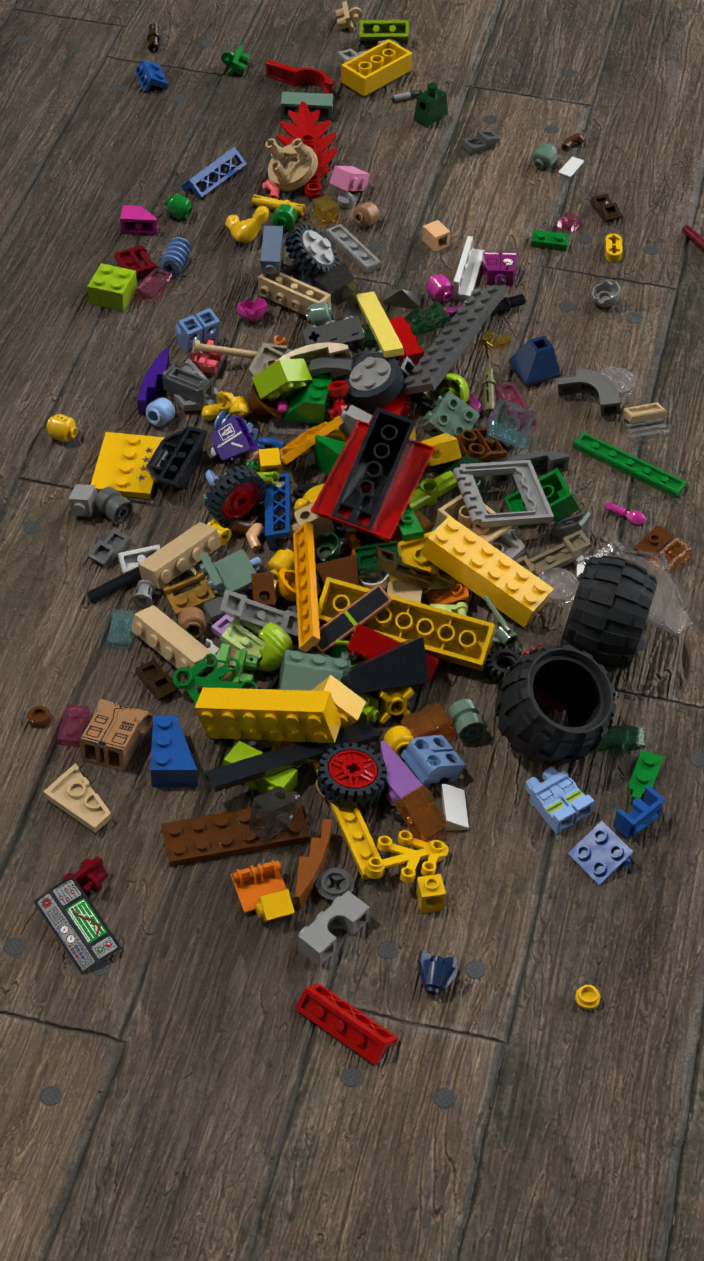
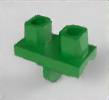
(237, 61)

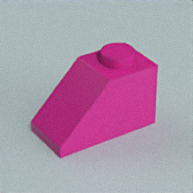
(137, 221)

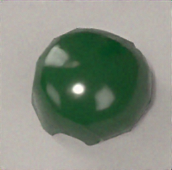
(327, 547)

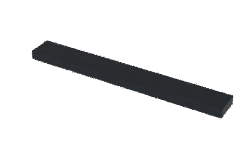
(285, 758)

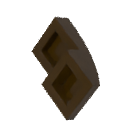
(605, 208)
(155, 680)

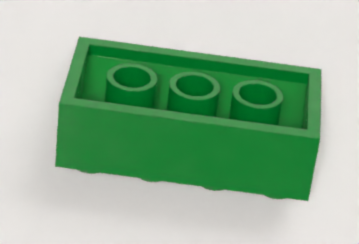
(311, 402)

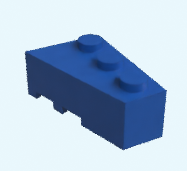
(170, 755)

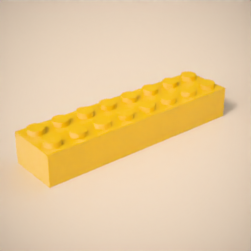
(445, 633)

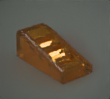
(679, 545)

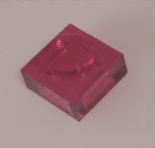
(569, 222)

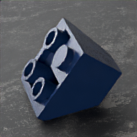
(535, 362)

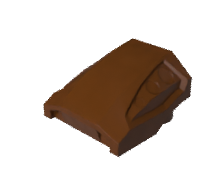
(479, 445)

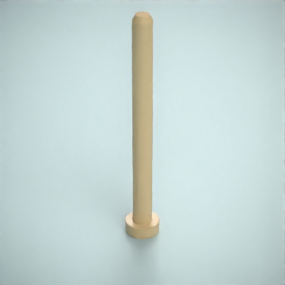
(197, 346)

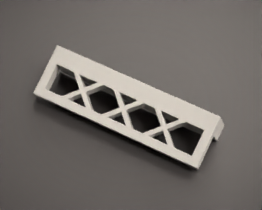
(467, 271)

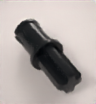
(511, 302)

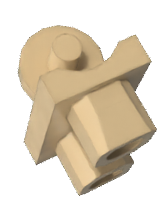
(346, 17)

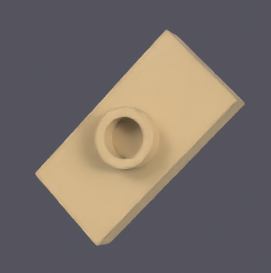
(644, 412)

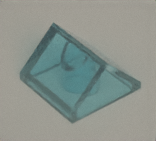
(510, 423)

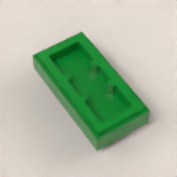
(409, 526)

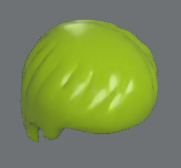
(276, 642)

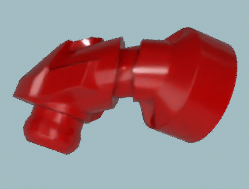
(338, 390)

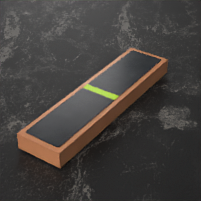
(358, 612)

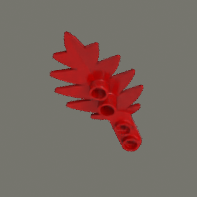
(311, 134)

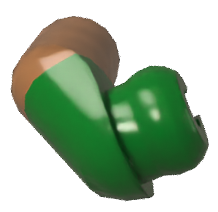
(250, 461)

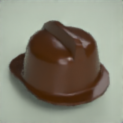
(263, 407)

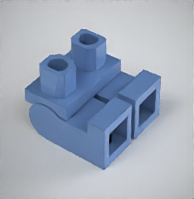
(201, 327)
(431, 761)

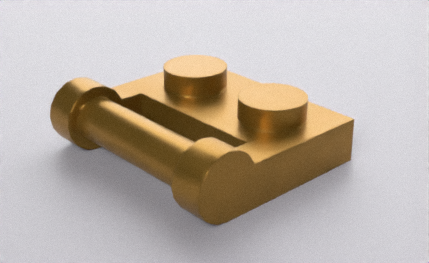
(191, 598)

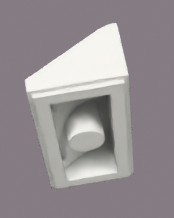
(130, 559)
(454, 808)

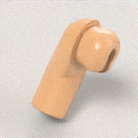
(253, 534)

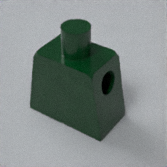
(430, 105)

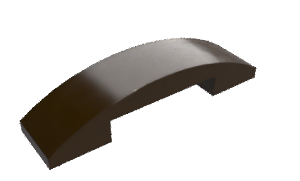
(411, 575)

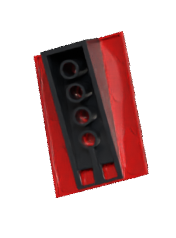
(375, 475)

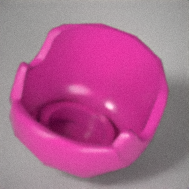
(252, 311)

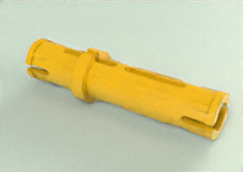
(272, 203)

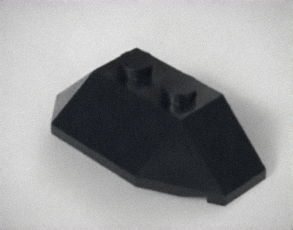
(177, 457)

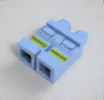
(558, 799)

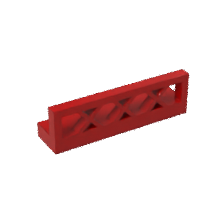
(345, 1022)

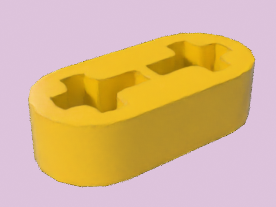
(610, 248)

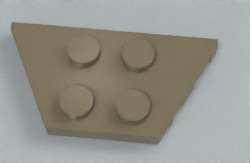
(265, 357)

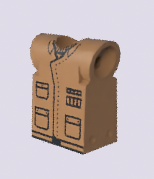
(114, 734)

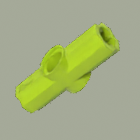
(431, 489)

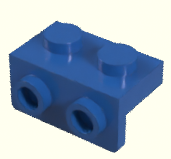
(150, 74)

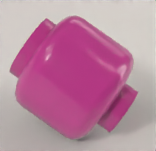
(439, 288)

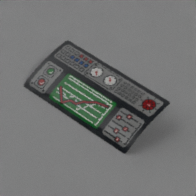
(77, 924)

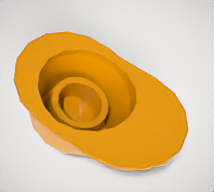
(286, 585)

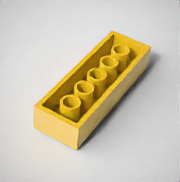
(486, 571)
(268, 714)

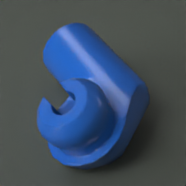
(271, 442)

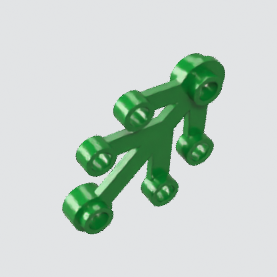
(210, 680)

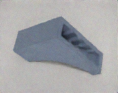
(272, 250)

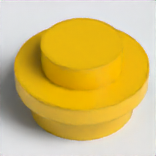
(587, 997)

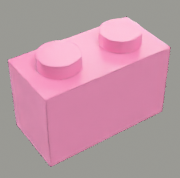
(349, 178)

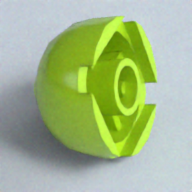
(454, 384)

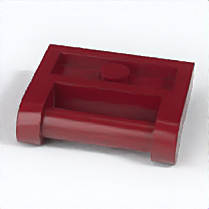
(129, 260)

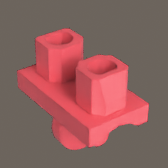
(206, 360)

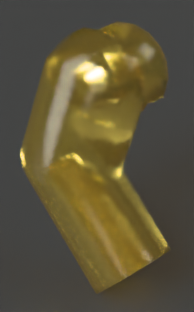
(496, 340)

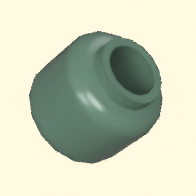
(545, 156)
(320, 313)

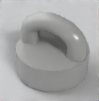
(346, 199)

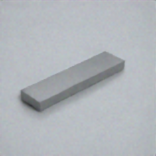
(353, 248)

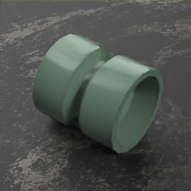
(467, 720)

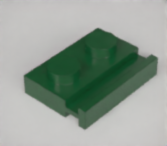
(367, 559)

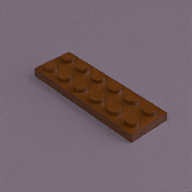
(224, 836)

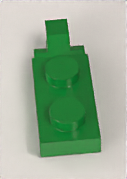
(644, 774)

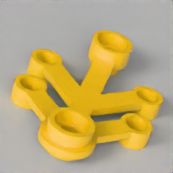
(433, 850)

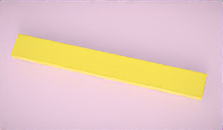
(379, 325)

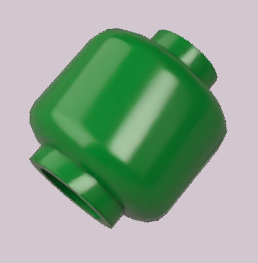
(178, 206)
(285, 216)

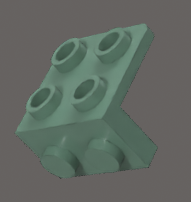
(450, 415)
(228, 573)

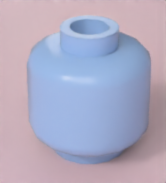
(160, 412)

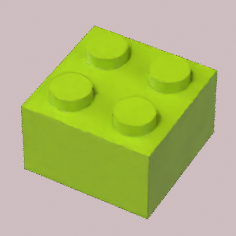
(112, 287)
(282, 379)

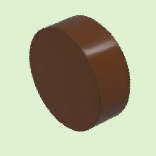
(39, 717)

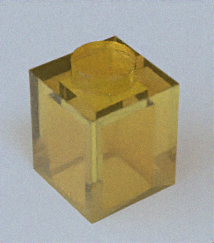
(325, 209)

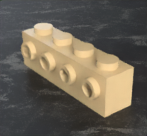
(290, 292)
(179, 554)
(169, 639)

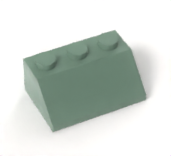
(308, 670)

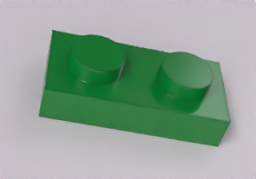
(549, 240)

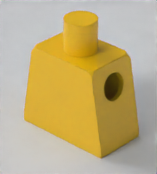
(445, 450)

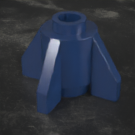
(436, 972)

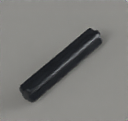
(114, 585)

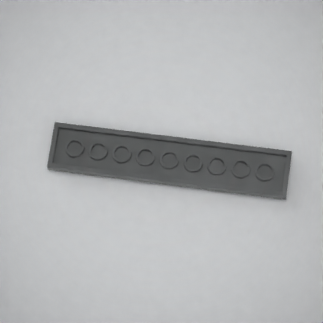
(453, 340)

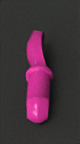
(282, 405)
(634, 516)

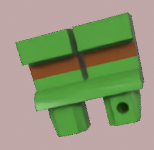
(246, 662)

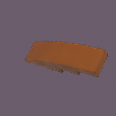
(312, 866)

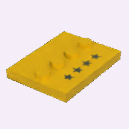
(124, 464)

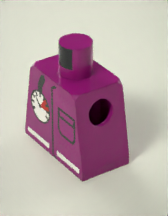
(499, 267)

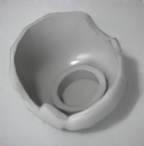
(606, 294)

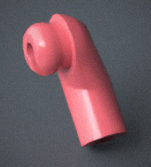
(274, 190)

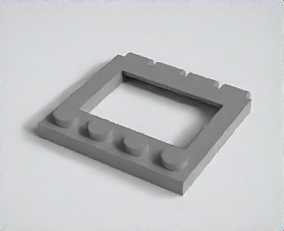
(527, 482)

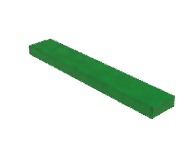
(629, 465)

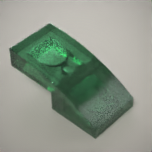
(627, 737)

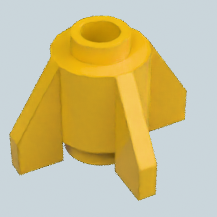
(394, 702)

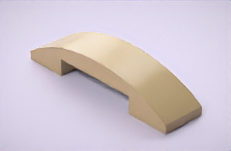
(319, 350)

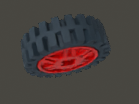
(235, 495)
(351, 775)

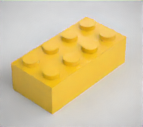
(376, 67)

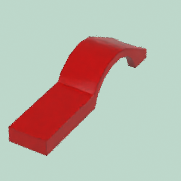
(296, 77)

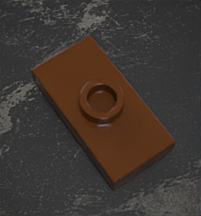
(655, 540)

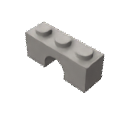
(345, 913)

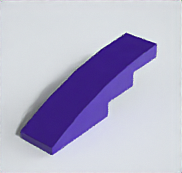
(153, 381)

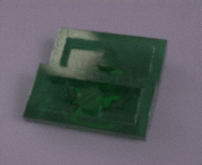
(427, 320)

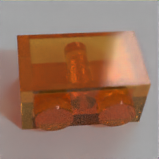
(420, 813)

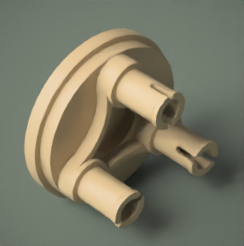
(291, 165)

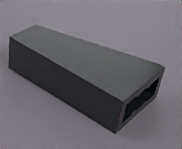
(392, 668)

